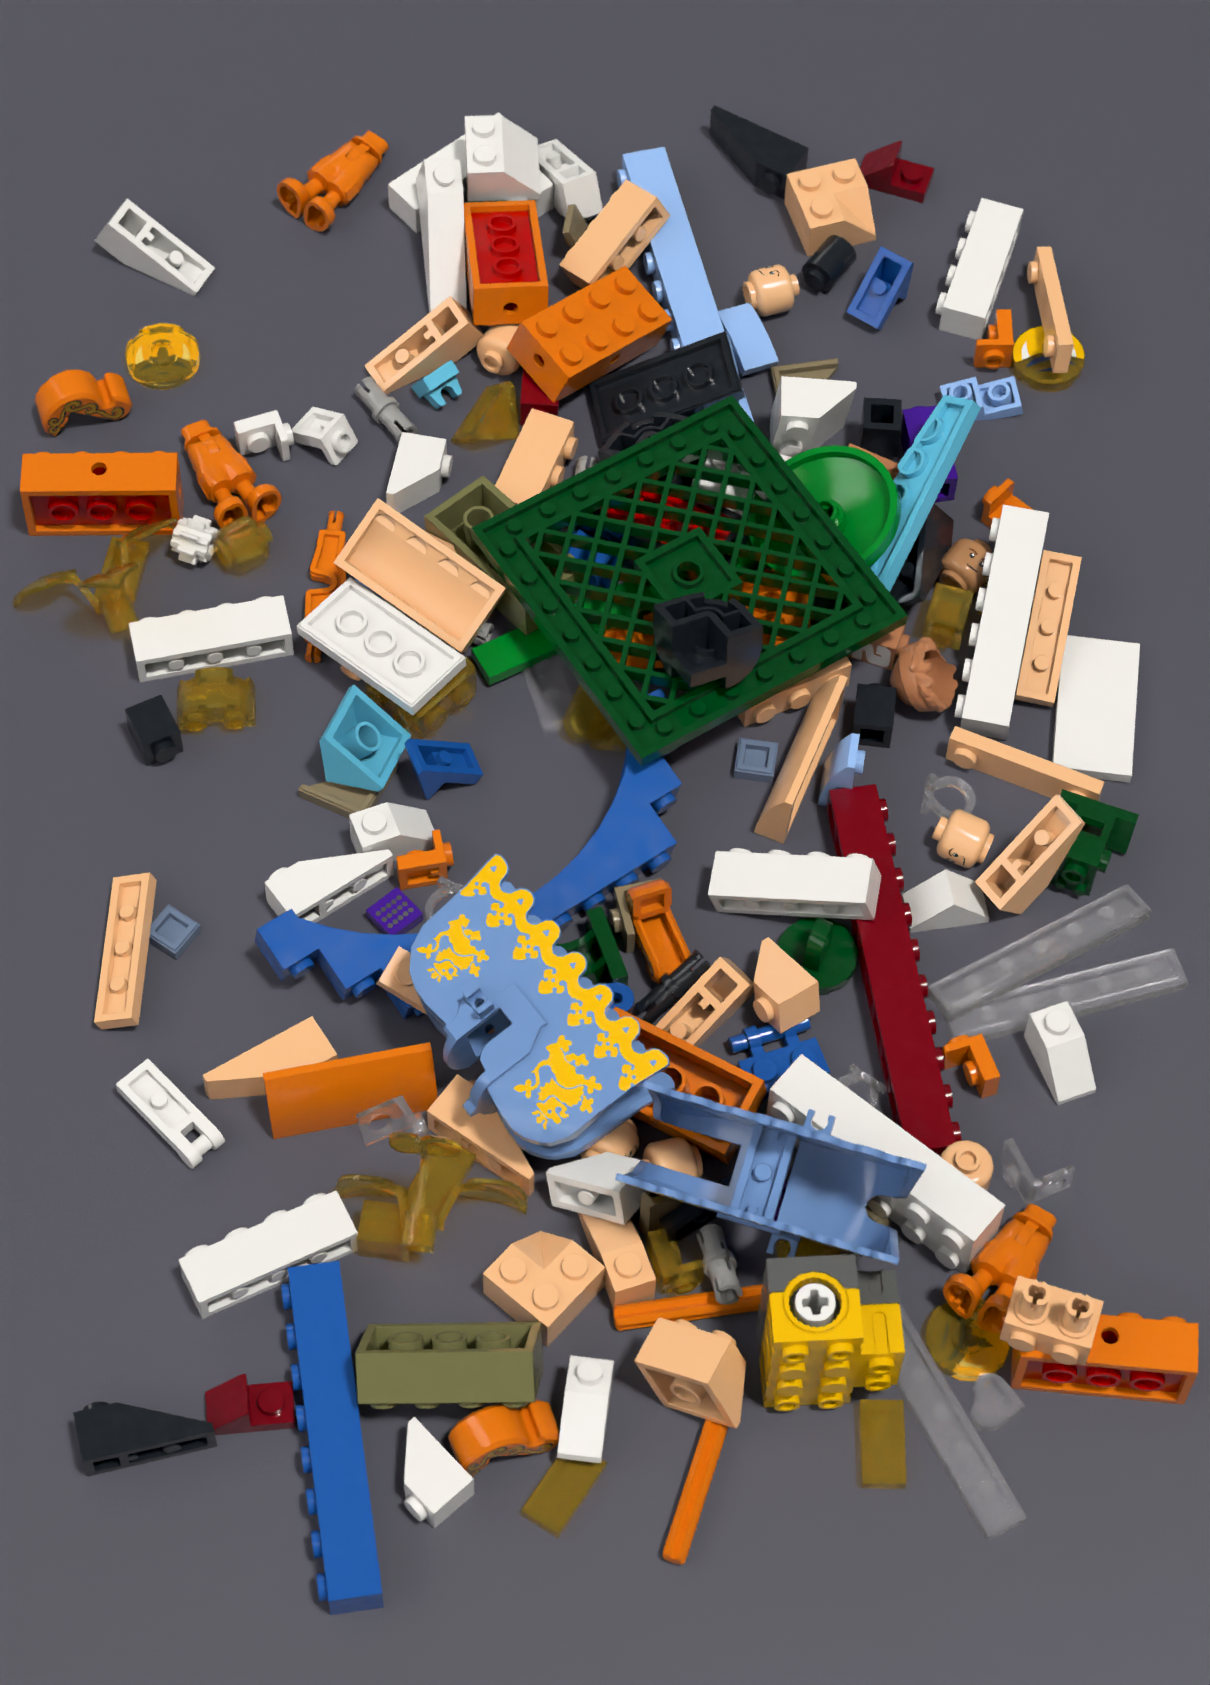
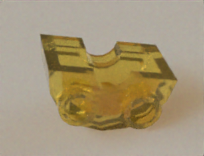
(216, 697)

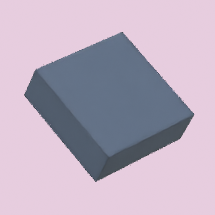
(755, 760)
(173, 932)

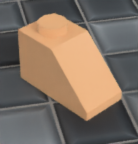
(783, 989)

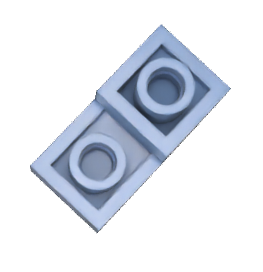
(748, 339)
(996, 398)
(841, 766)

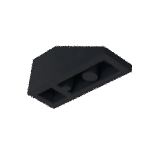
(758, 151)
(924, 559)
(129, 1435)

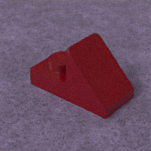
(895, 176)
(247, 1408)

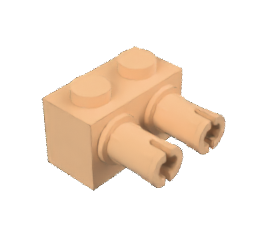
(1051, 1321)

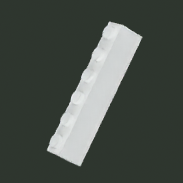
(1003, 623)

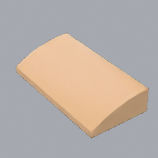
(420, 576)
(802, 760)

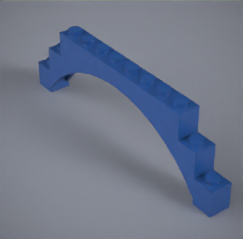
(619, 851)

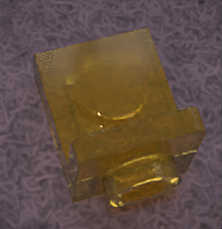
(668, 1265)

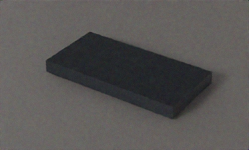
(671, 383)

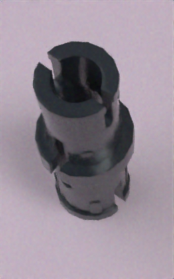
(673, 986)

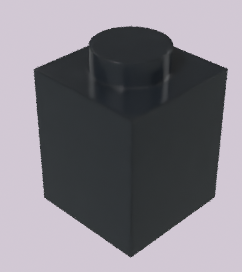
(881, 426)
(874, 714)
(154, 730)

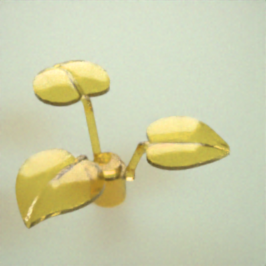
(115, 604)
(420, 1221)

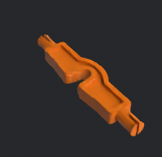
(323, 570)

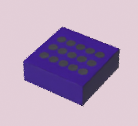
(394, 913)

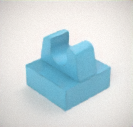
(440, 379)

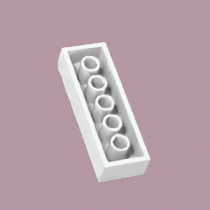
(944, 1206)

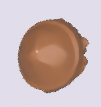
(924, 677)

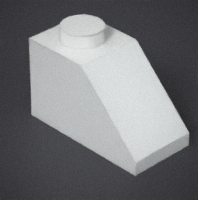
(417, 470)
(391, 828)
(1060, 1052)
(591, 1187)
(585, 1409)
(432, 1477)

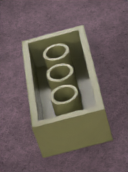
(453, 524)
(449, 1364)

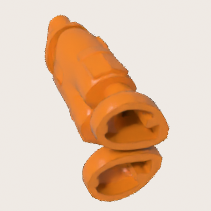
(335, 175)
(225, 472)
(1011, 1253)

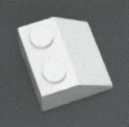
(500, 160)
(808, 412)

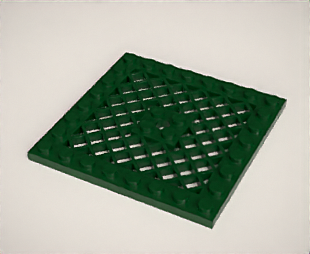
(715, 433)

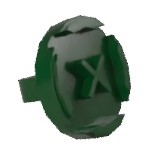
(822, 950)

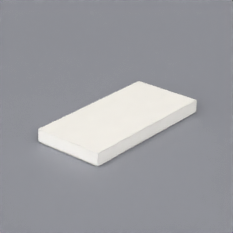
(381, 646)
(1097, 708)

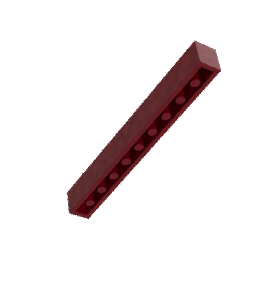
(891, 977)

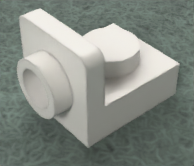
(263, 432)
(327, 432)

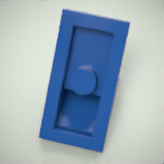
(881, 287)
(442, 762)

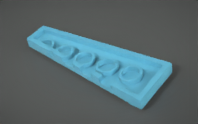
(922, 477)

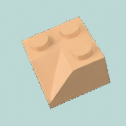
(829, 203)
(544, 1281)
(694, 1370)

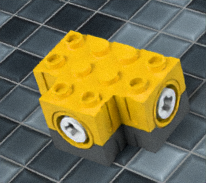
(826, 1331)

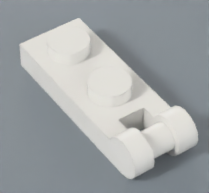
(169, 1112)

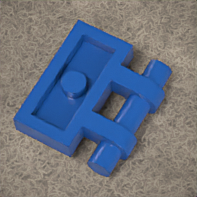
(773, 1064)

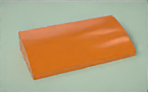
(336, 1090)

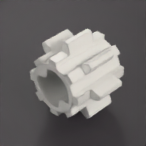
(194, 539)

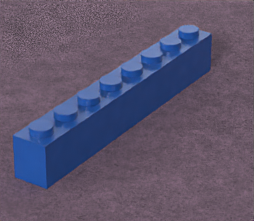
(334, 1438)

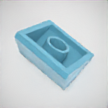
(361, 743)

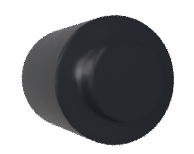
(828, 263)

